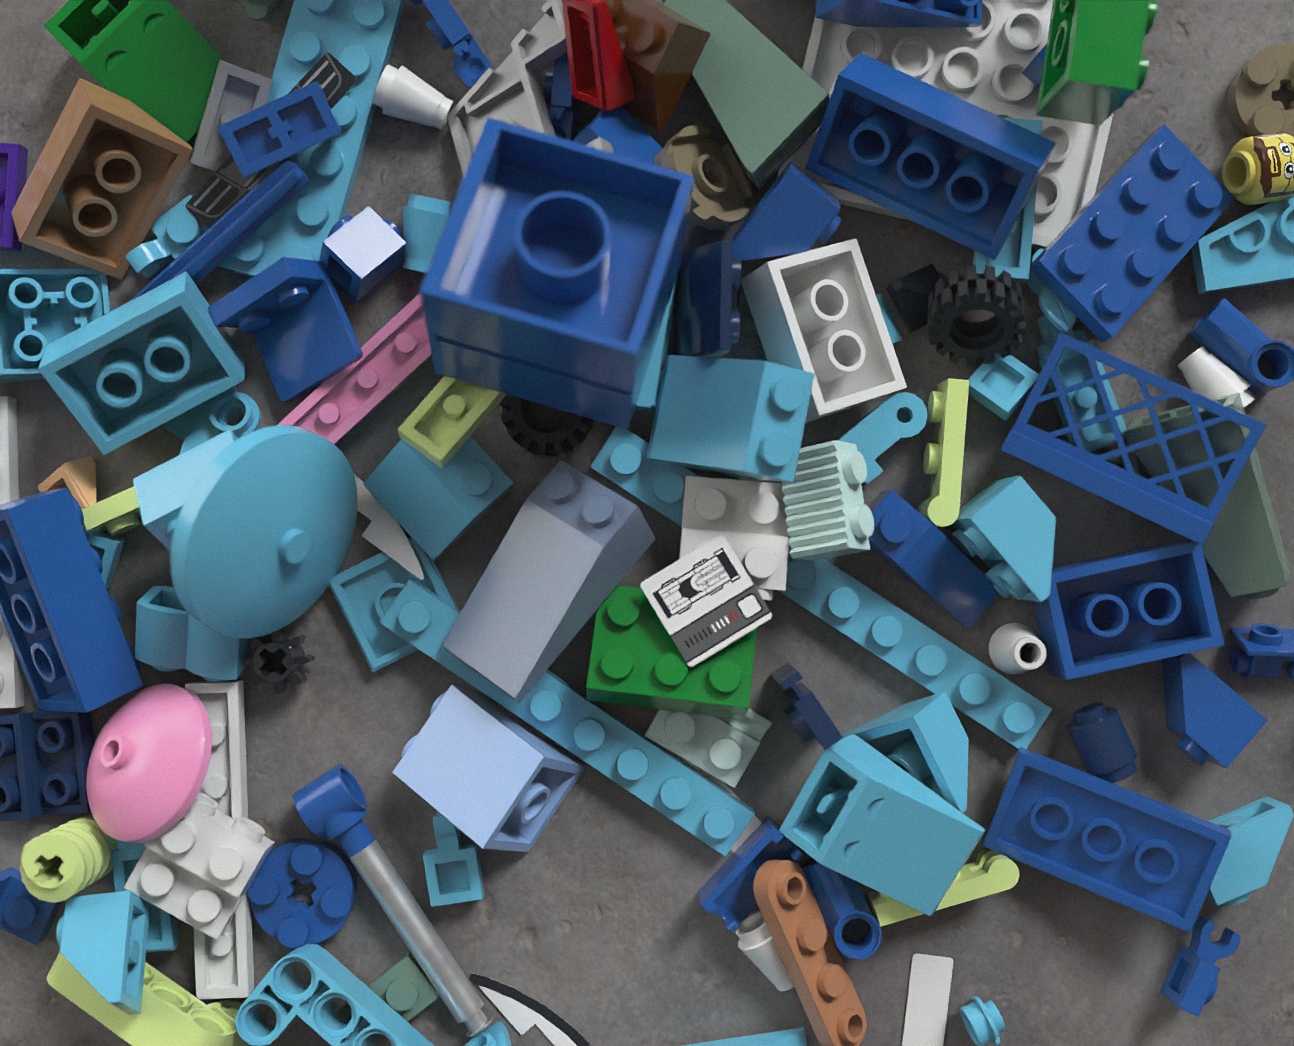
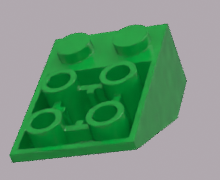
(143, 55)

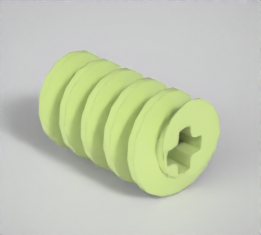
(66, 859)

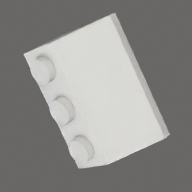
(825, 319)

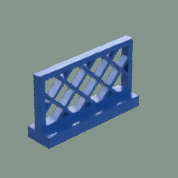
(1111, 480)

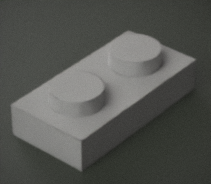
(231, 95)

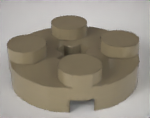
(1251, 92)
(723, 199)

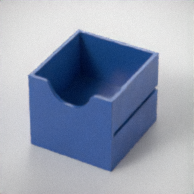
(555, 272)

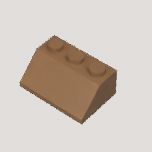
(99, 181)

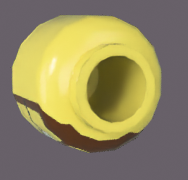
(1260, 169)

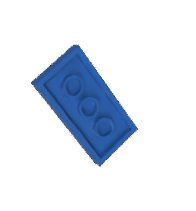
(1132, 233)
(1107, 839)

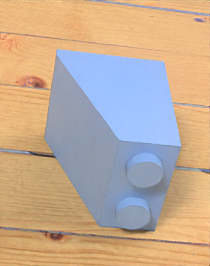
(487, 771)

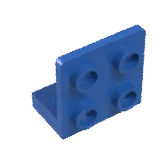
(294, 323)

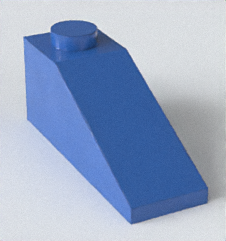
(929, 559)

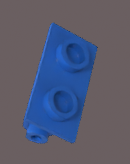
(1263, 651)

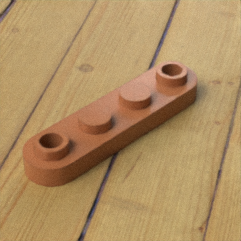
(809, 953)

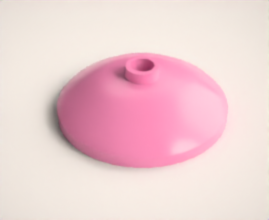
(149, 763)

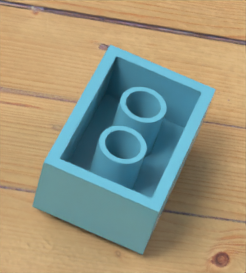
(143, 364)

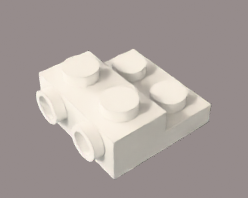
(750, 520)
(201, 866)

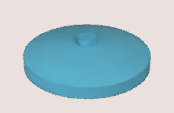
(263, 531)

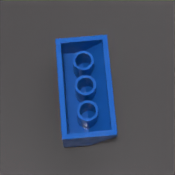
(927, 154)
(59, 607)

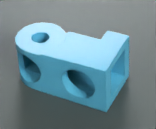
(888, 423)

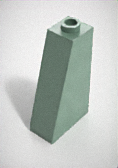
(752, 88)
(1245, 536)

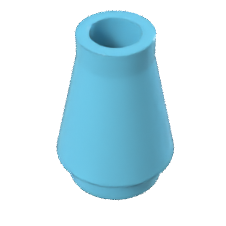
(422, 230)

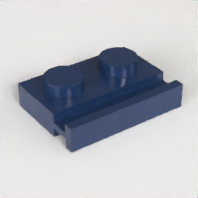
(805, 710)

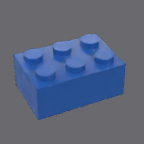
(1128, 610)

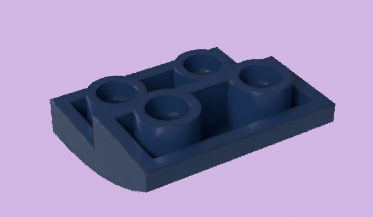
(703, 301)
(44, 763)

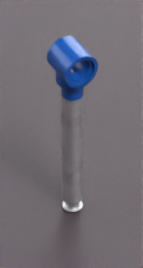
(335, 808)

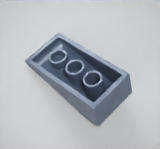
(547, 579)

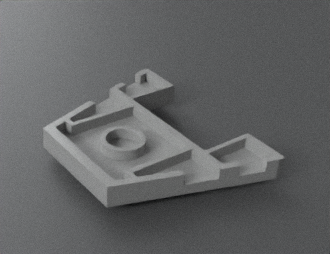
(514, 90)

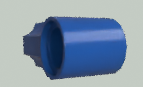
(1240, 344)
(840, 902)

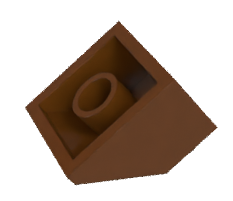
(658, 53)

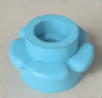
(982, 1021)

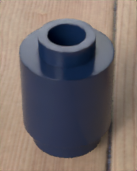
(1103, 742)

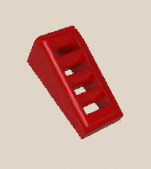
(595, 55)

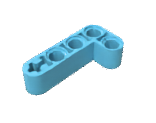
(314, 1005)

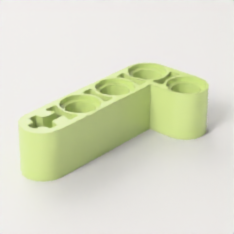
(167, 1011)

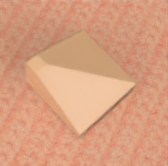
(78, 477)

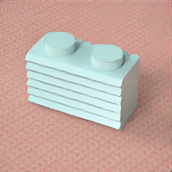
(827, 503)

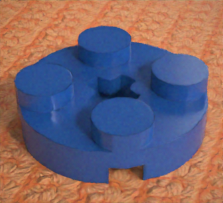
(296, 921)

